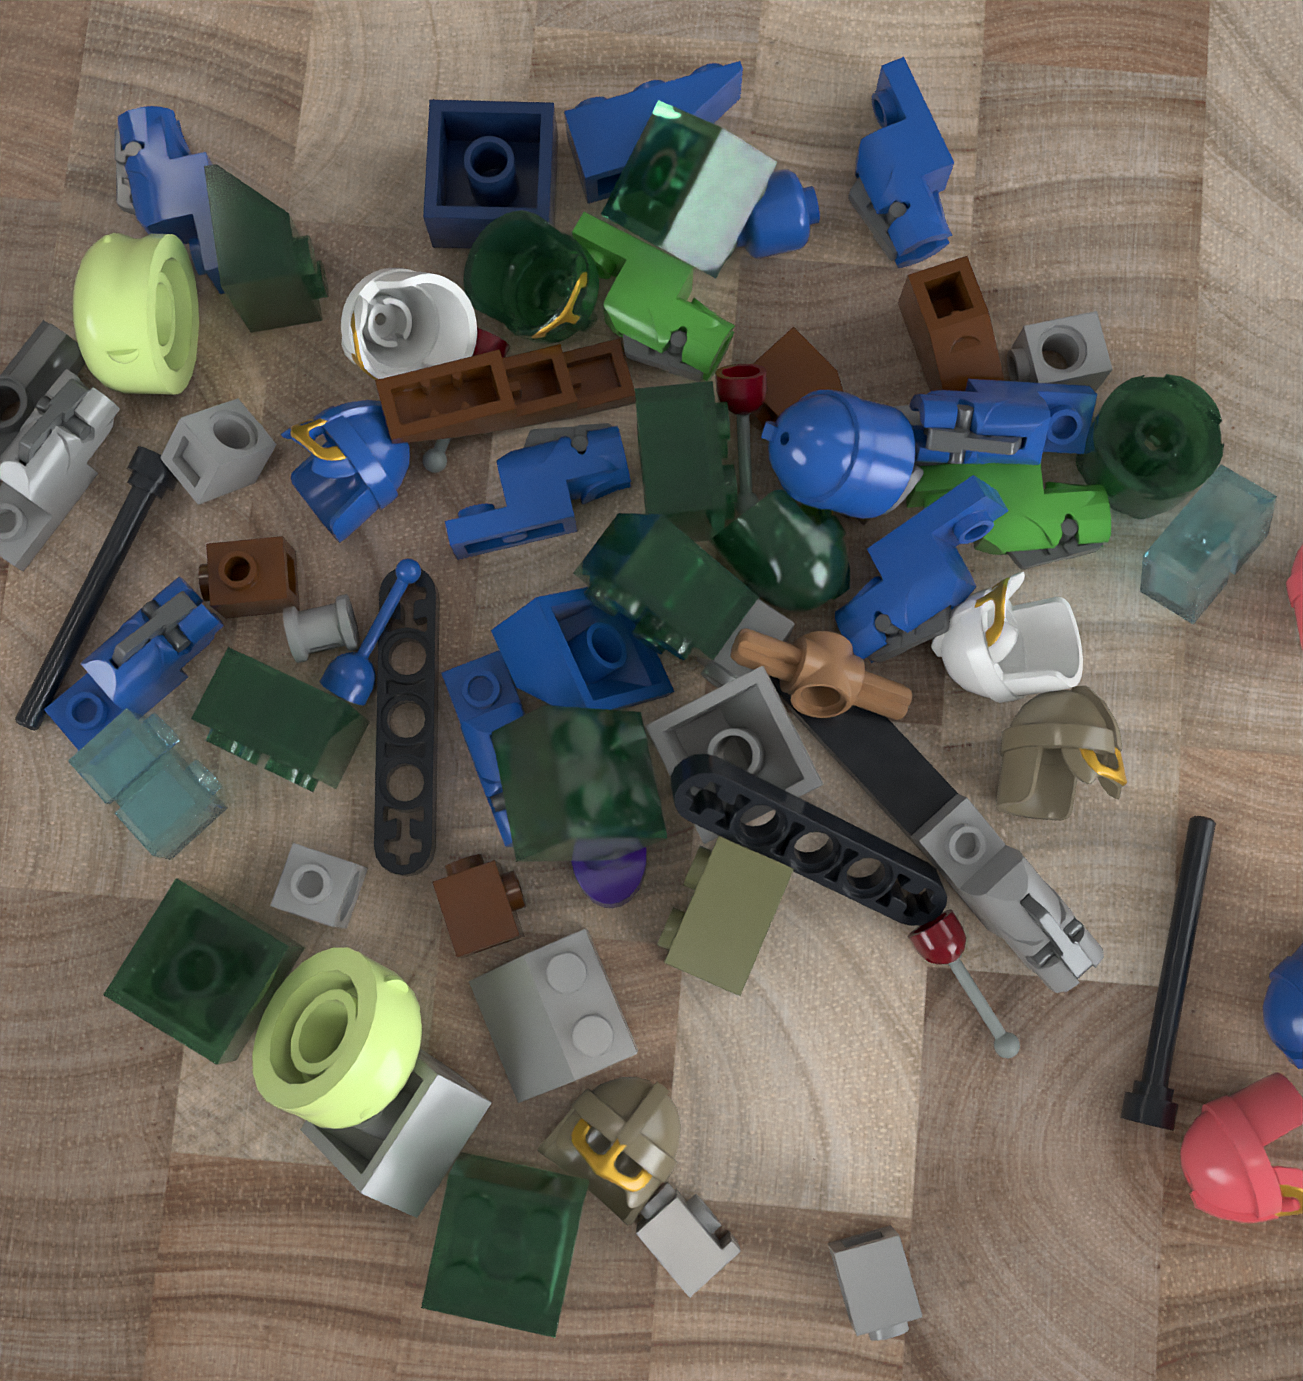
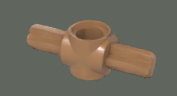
(821, 674)

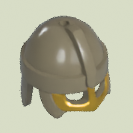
(1051, 746)
(620, 1140)

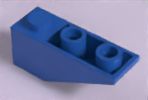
(606, 130)

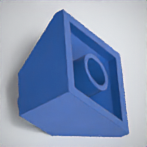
(579, 655)

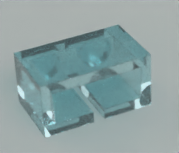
(1206, 542)
(157, 790)

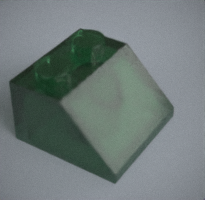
(261, 256)

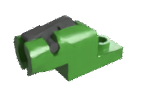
(651, 303)
(1040, 522)

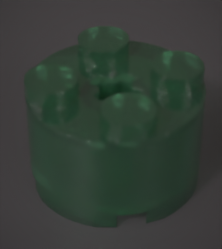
(1176, 420)

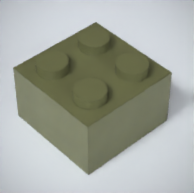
(727, 914)

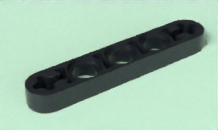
(415, 751)
(797, 818)

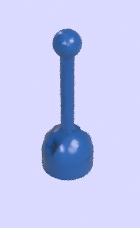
(352, 673)

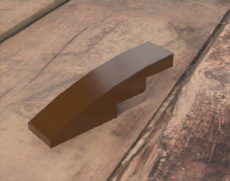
(504, 393)

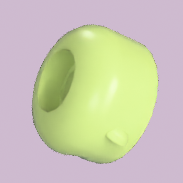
(137, 313)
(337, 1039)

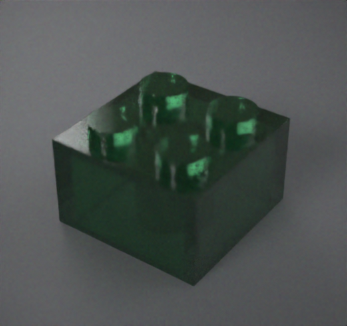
(689, 188)
(681, 457)
(664, 586)
(274, 715)
(578, 784)
(204, 971)
(505, 1244)

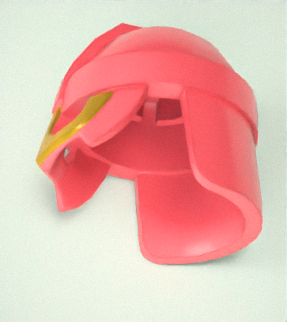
(1227, 1156)

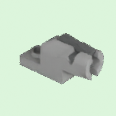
(48, 466)
(1008, 894)

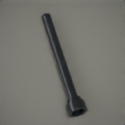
(149, 481)
(1151, 1098)

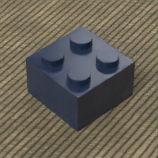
(487, 164)

